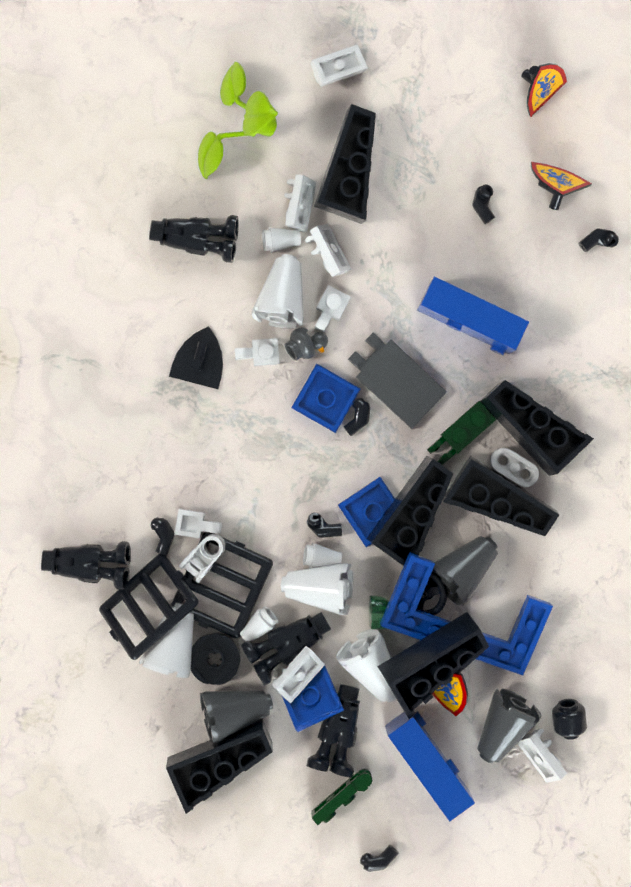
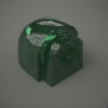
(377, 607)

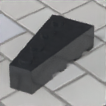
(348, 172)
(535, 427)
(492, 495)
(412, 512)
(432, 662)
(210, 765)

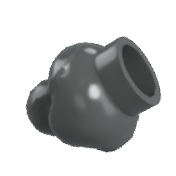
(303, 346)

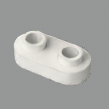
(514, 466)

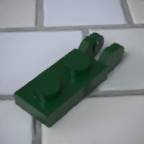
(463, 431)
(342, 795)

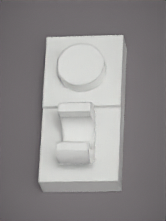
(338, 65)
(300, 202)
(330, 250)
(298, 674)
(540, 757)

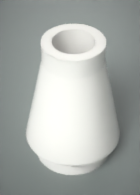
(279, 239)
(320, 556)
(260, 624)

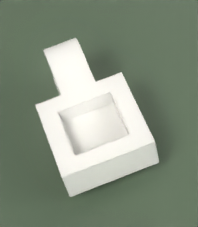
(332, 306)
(262, 352)
(192, 524)

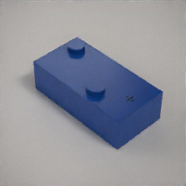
(473, 316)
(429, 764)

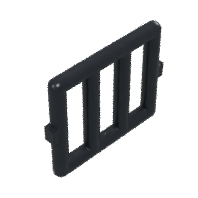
(244, 608)
(172, 616)

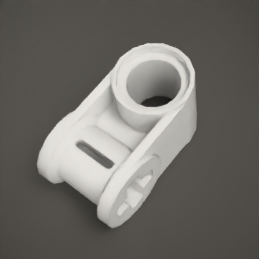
(200, 559)

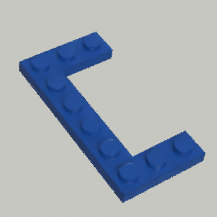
(406, 619)

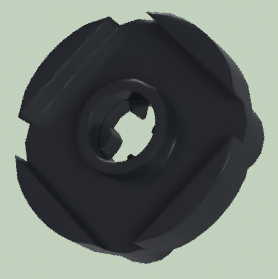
(215, 673)

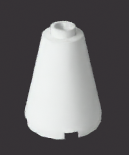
(281, 295)
(321, 587)
(173, 649)
(362, 661)

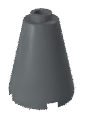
(465, 568)
(232, 711)
(505, 724)

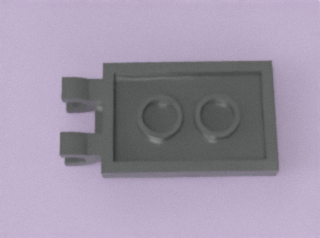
(397, 381)

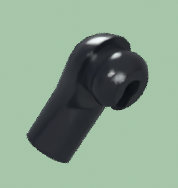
(379, 862)

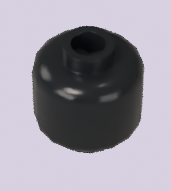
(569, 719)

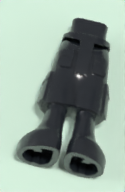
(194, 233)
(85, 561)
(288, 642)
(340, 730)

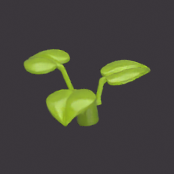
(257, 119)

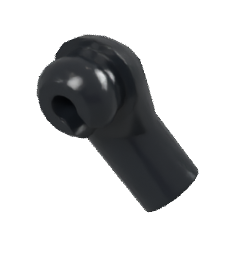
(481, 202)
(599, 237)
(361, 416)
(321, 528)
(165, 534)

